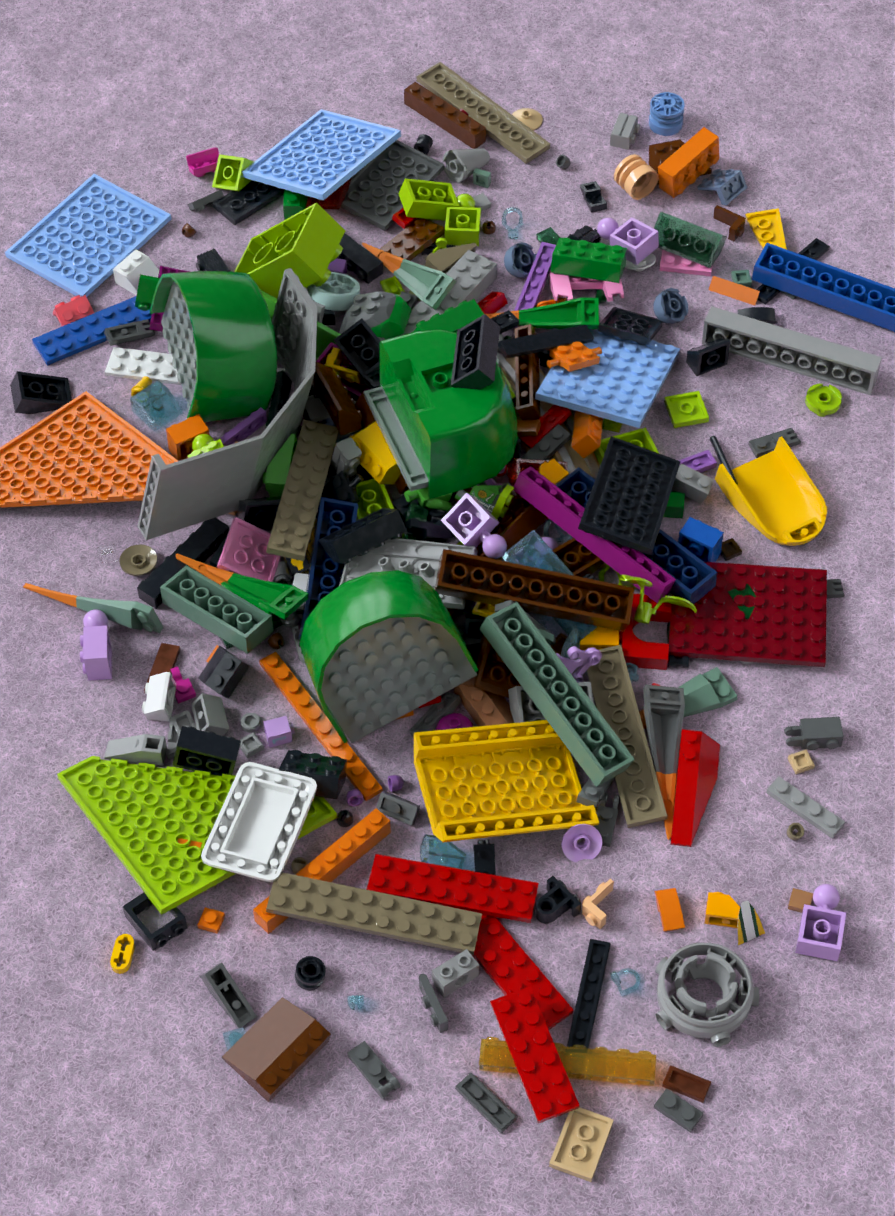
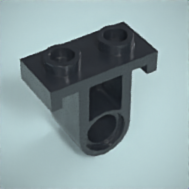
(558, 900)

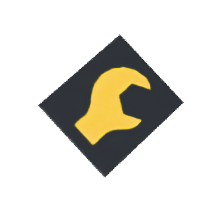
(297, 566)

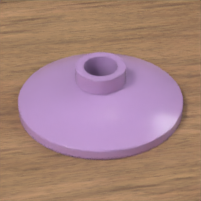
(587, 849)

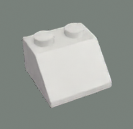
(129, 270)
(160, 697)

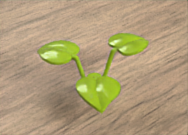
(644, 609)

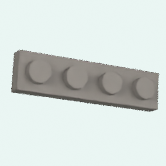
(805, 807)

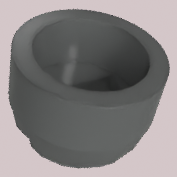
(563, 161)

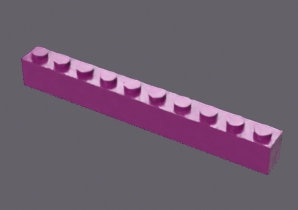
(568, 514)

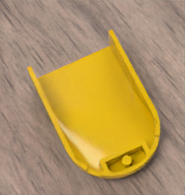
(776, 496)

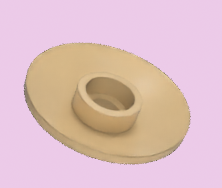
(529, 117)

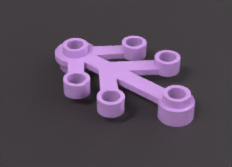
(587, 658)

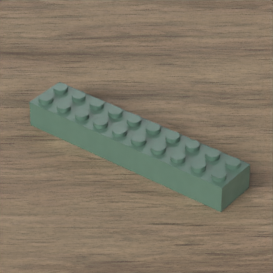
(556, 694)

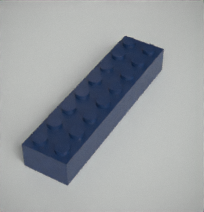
(323, 572)

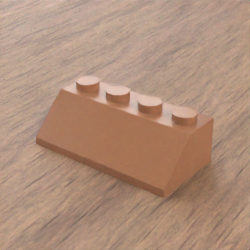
(484, 706)

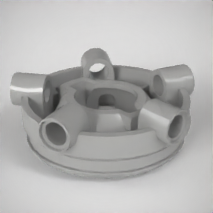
(717, 967)

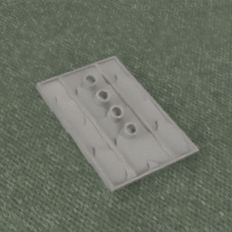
(407, 556)

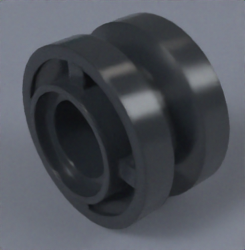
(313, 964)

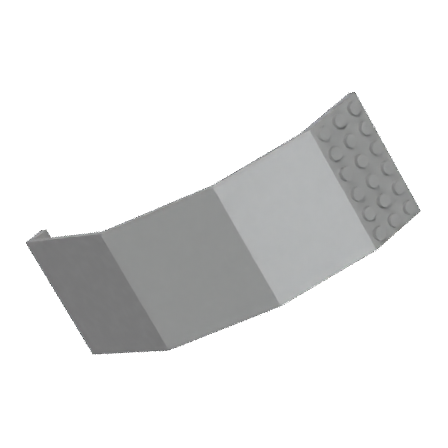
(217, 480)

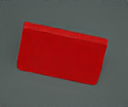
(492, 302)

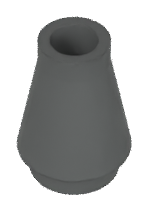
(282, 574)

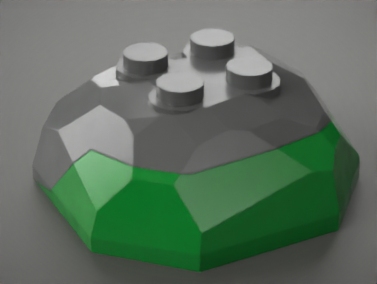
(382, 311)

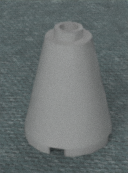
(463, 162)

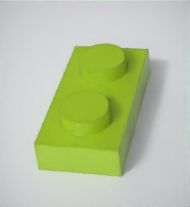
(504, 499)

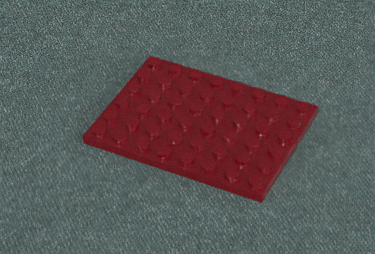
(782, 629)

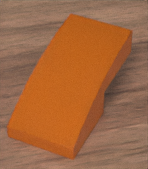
(669, 909)

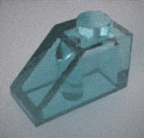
(441, 853)

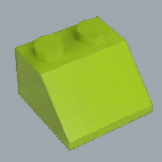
(229, 173)

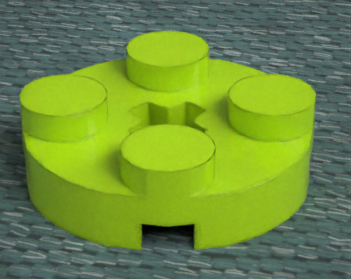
(821, 407)

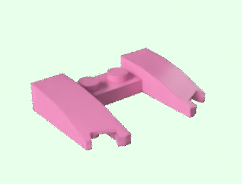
(562, 286)

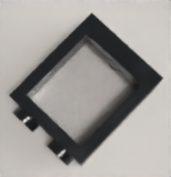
(150, 924)

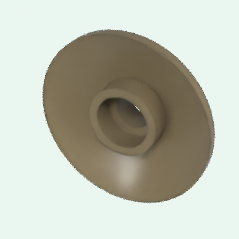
(138, 554)

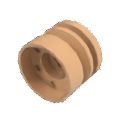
(636, 177)

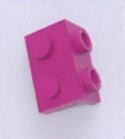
(203, 161)

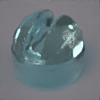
(355, 1000)

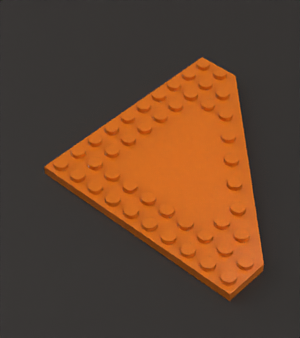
(77, 458)

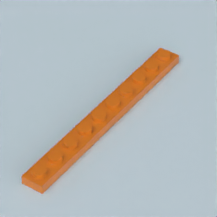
(320, 724)

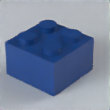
(701, 540)

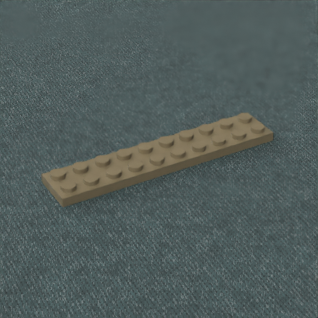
(498, 122)
(303, 490)
(617, 704)
(374, 913)

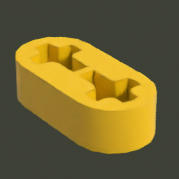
(118, 953)

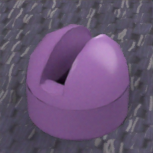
(395, 782)
(350, 797)

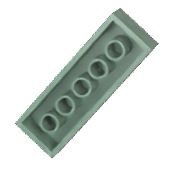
(216, 609)

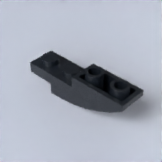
(429, 531)

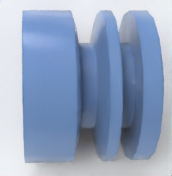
(666, 114)

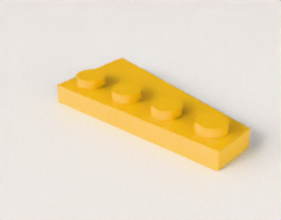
(767, 227)

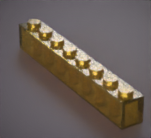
(580, 1062)

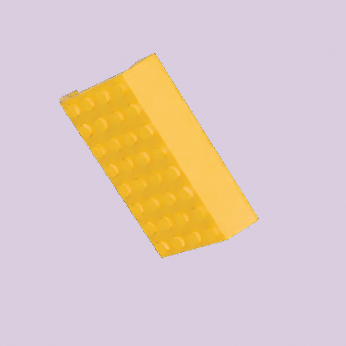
(498, 781)

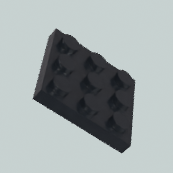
(630, 326)

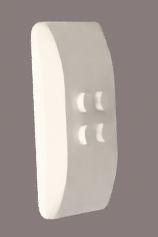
(259, 822)

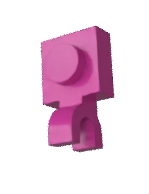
(184, 688)

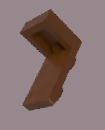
(732, 219)

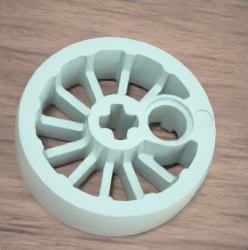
(336, 292)

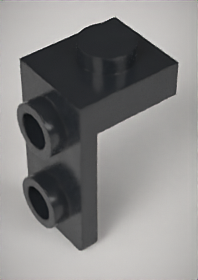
(484, 857)

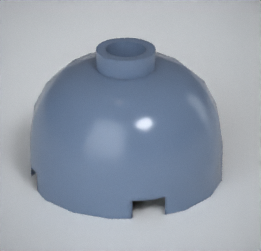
(519, 259)
(670, 306)

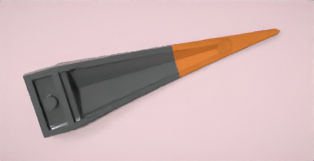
(664, 720)

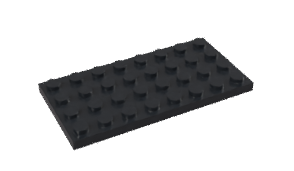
(629, 495)

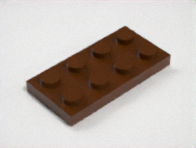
(414, 239)

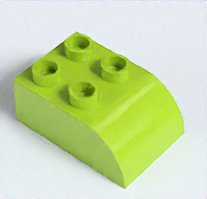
(301, 242)

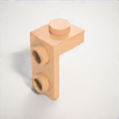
(592, 913)

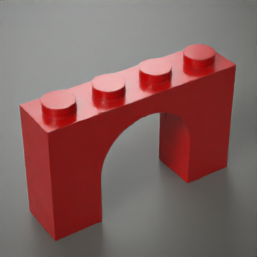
(643, 653)

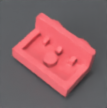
(74, 310)

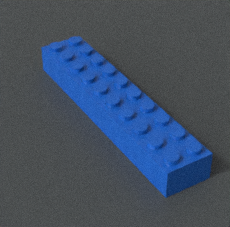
(826, 285)

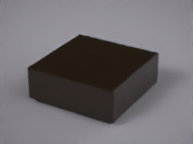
(730, 549)

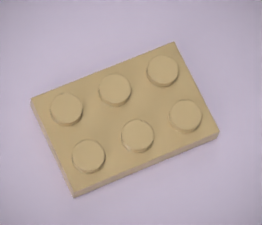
(581, 1143)

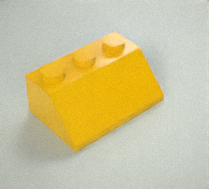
(376, 455)

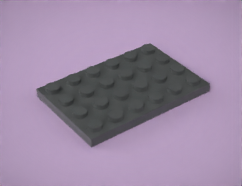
(376, 186)

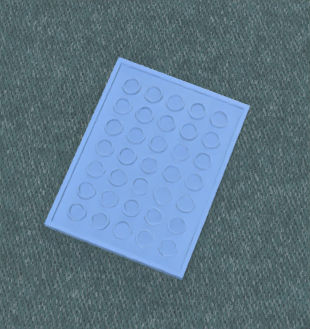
(321, 154)
(88, 236)
(618, 386)

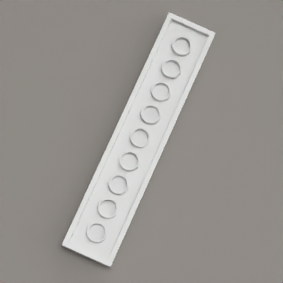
(140, 363)

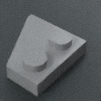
(175, 725)

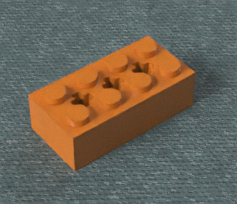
(688, 162)

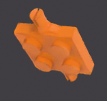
(574, 356)

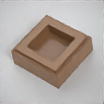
(798, 899)

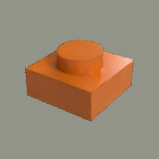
(211, 920)

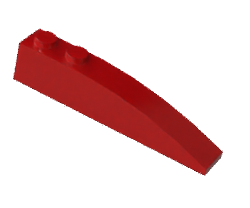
(694, 784)

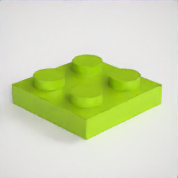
(686, 409)

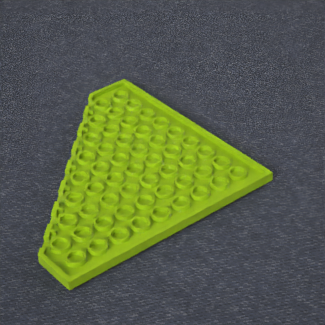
(146, 811)

